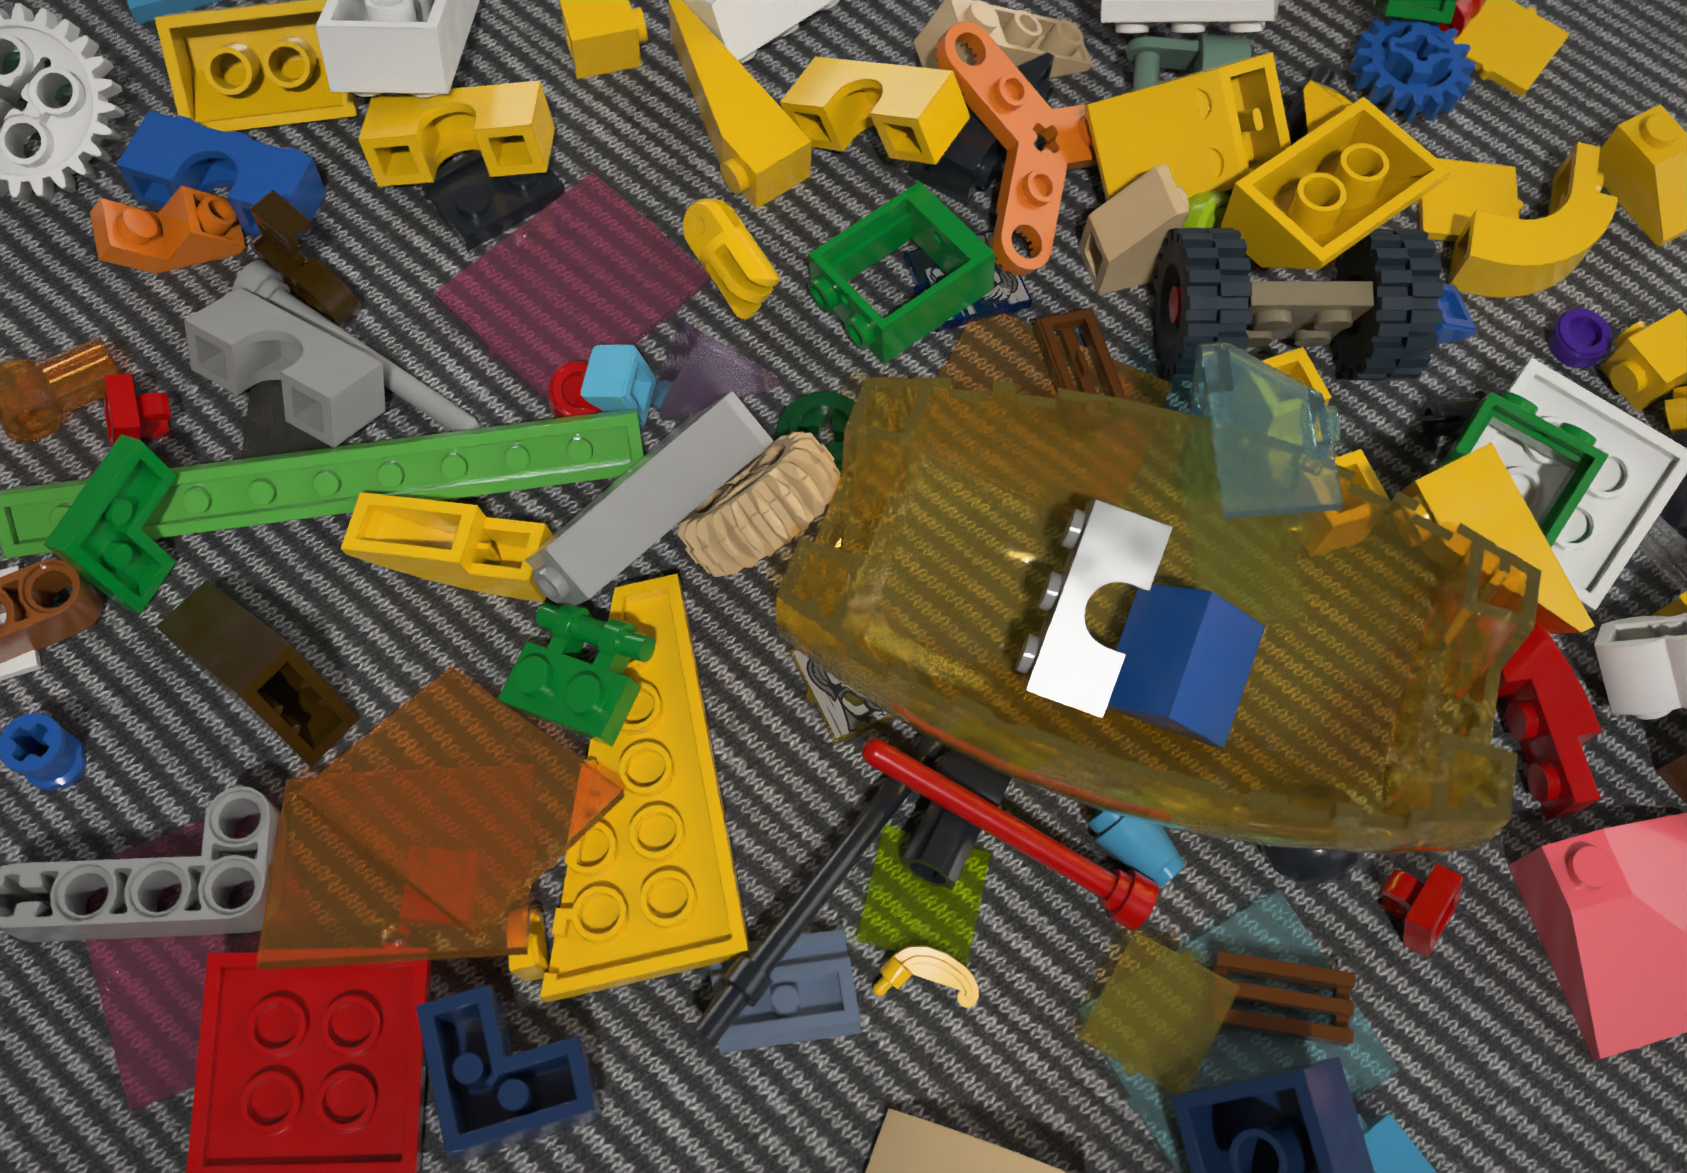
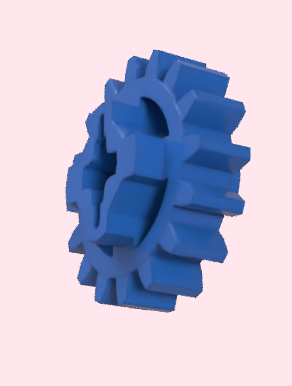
(1412, 67)

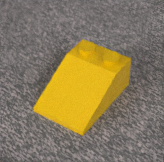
(1486, 499)

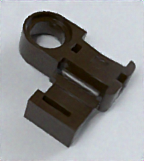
(278, 247)

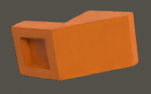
(184, 233)

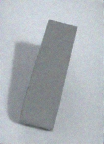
(139, 882)

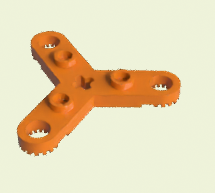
(1016, 116)

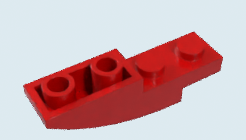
(1551, 721)

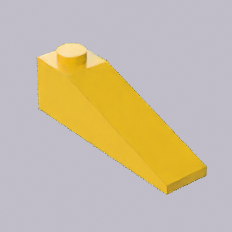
(752, 136)

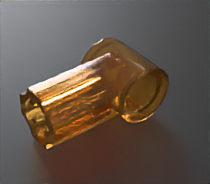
(40, 393)

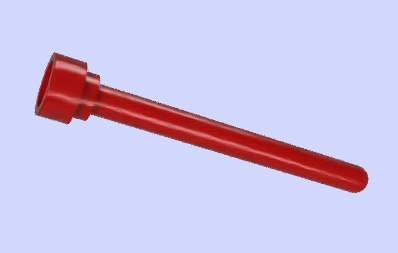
(1125, 895)

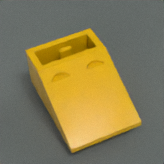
(1201, 125)

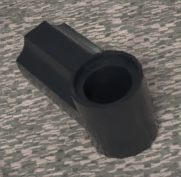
(943, 838)

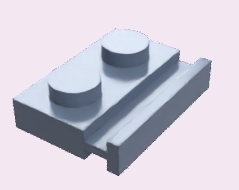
(807, 1000)

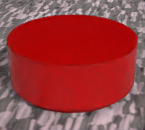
(565, 391)

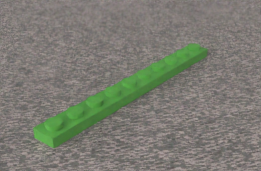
(331, 478)

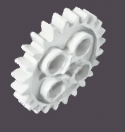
(67, 133)

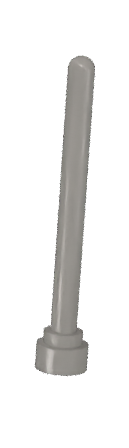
(268, 285)

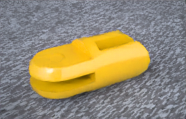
(729, 255)

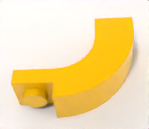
(1524, 257)

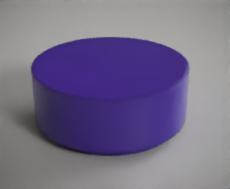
(1579, 338)

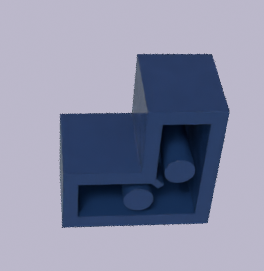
(489, 1093)

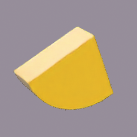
(537, 961)

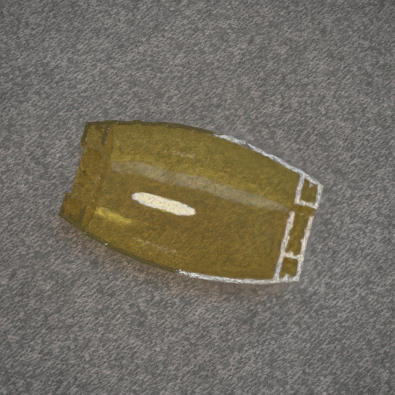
(1372, 659)

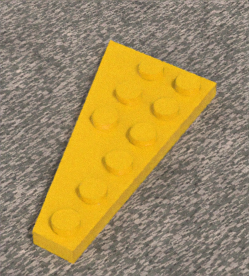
(657, 874)

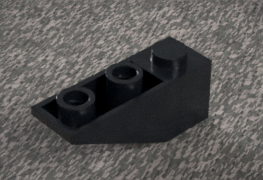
(976, 153)

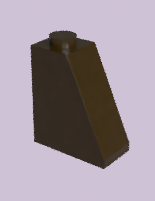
(259, 671)

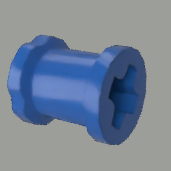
(28, 737)

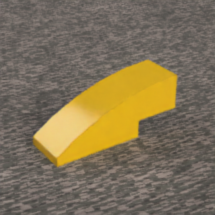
(446, 544)

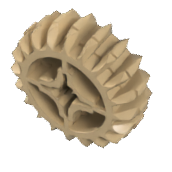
(761, 505)

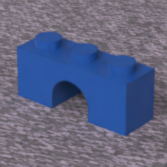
(184, 153)

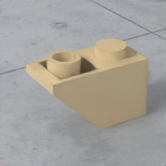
(1129, 231)

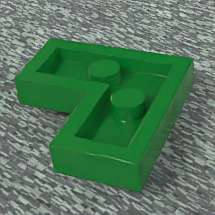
(104, 525)

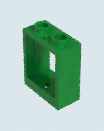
(935, 229)
(1563, 443)

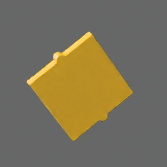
(1511, 44)
(1469, 187)

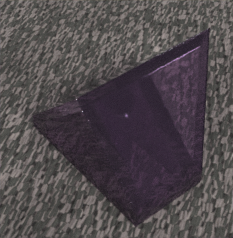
(702, 371)

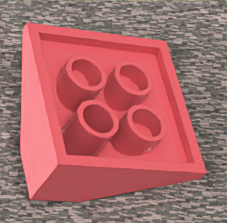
(1615, 928)

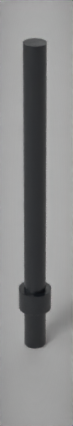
(749, 976)

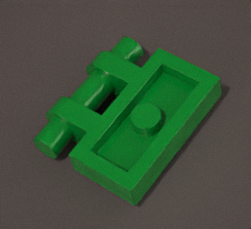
(572, 692)

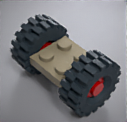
(1375, 308)

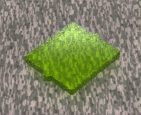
(915, 913)

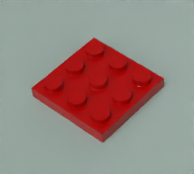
(309, 1068)

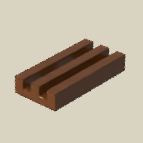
(1095, 343)
(1338, 1005)

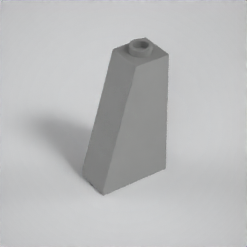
(648, 501)

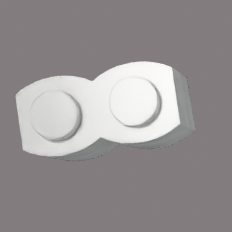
(1644, 664)

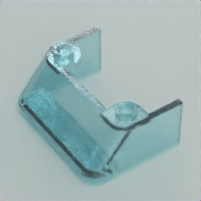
(1267, 435)

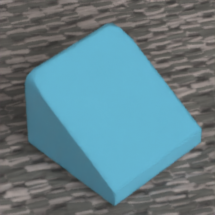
(619, 380)

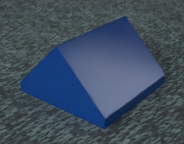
(1185, 662)

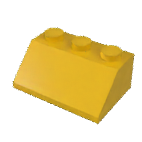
(250, 66)
(1330, 189)

